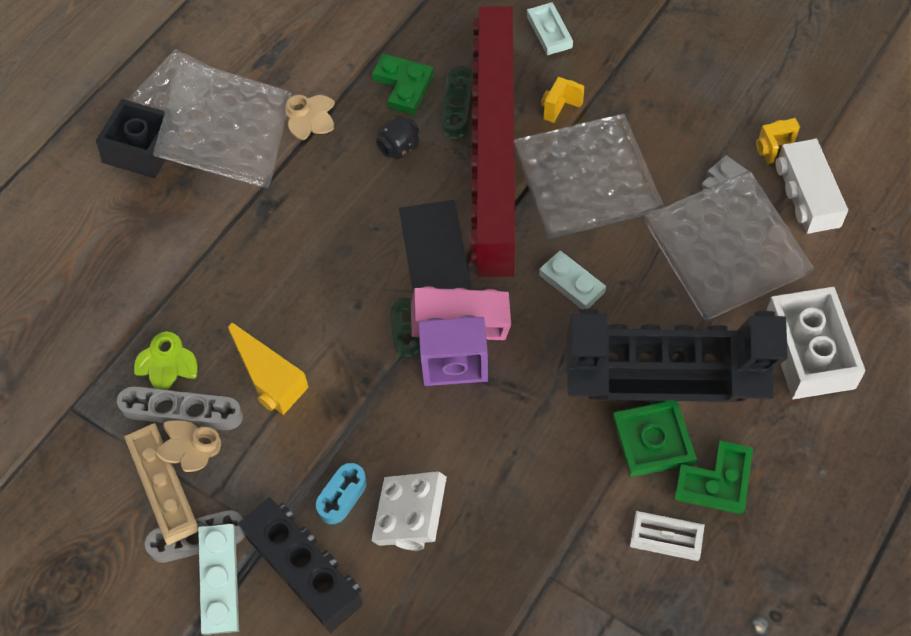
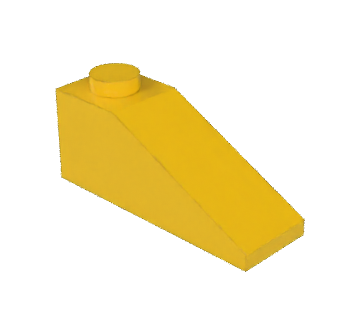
(274, 378)

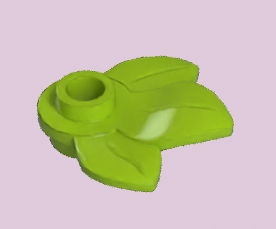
(167, 365)

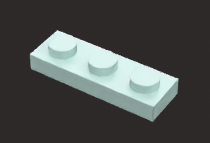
(218, 579)

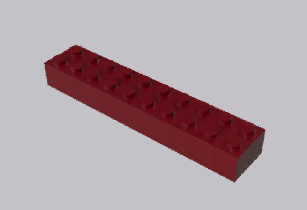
(493, 144)

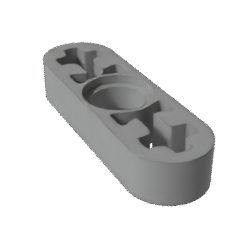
(173, 552)

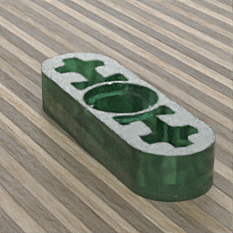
(461, 111)

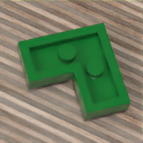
(409, 82)
(721, 488)

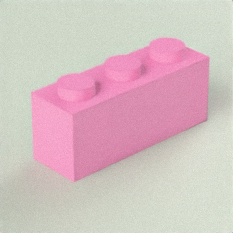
(459, 302)

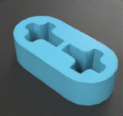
(335, 489)

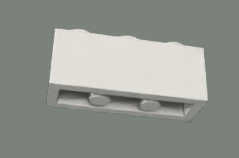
(811, 186)

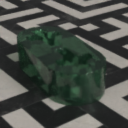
(400, 327)

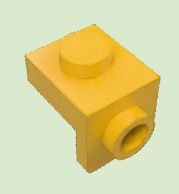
(562, 92)
(774, 136)

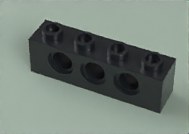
(328, 607)

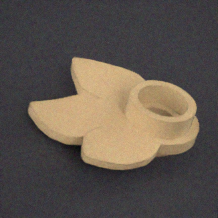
(309, 115)
(189, 445)

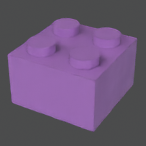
(453, 350)

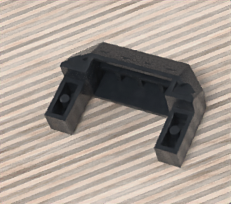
(740, 369)

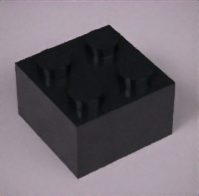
(131, 138)

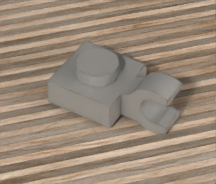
(722, 171)

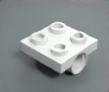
(409, 510)

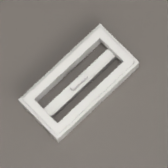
(662, 547)

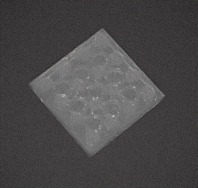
(223, 123)
(587, 176)
(728, 245)

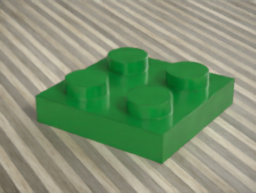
(653, 438)

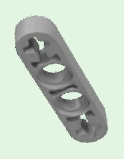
(181, 404)

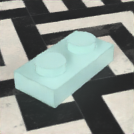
(549, 28)
(572, 280)

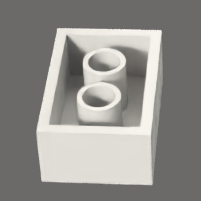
(818, 344)

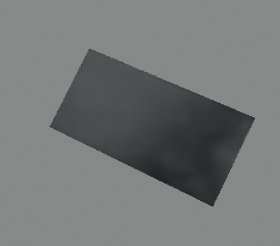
(434, 246)

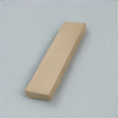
(161, 485)

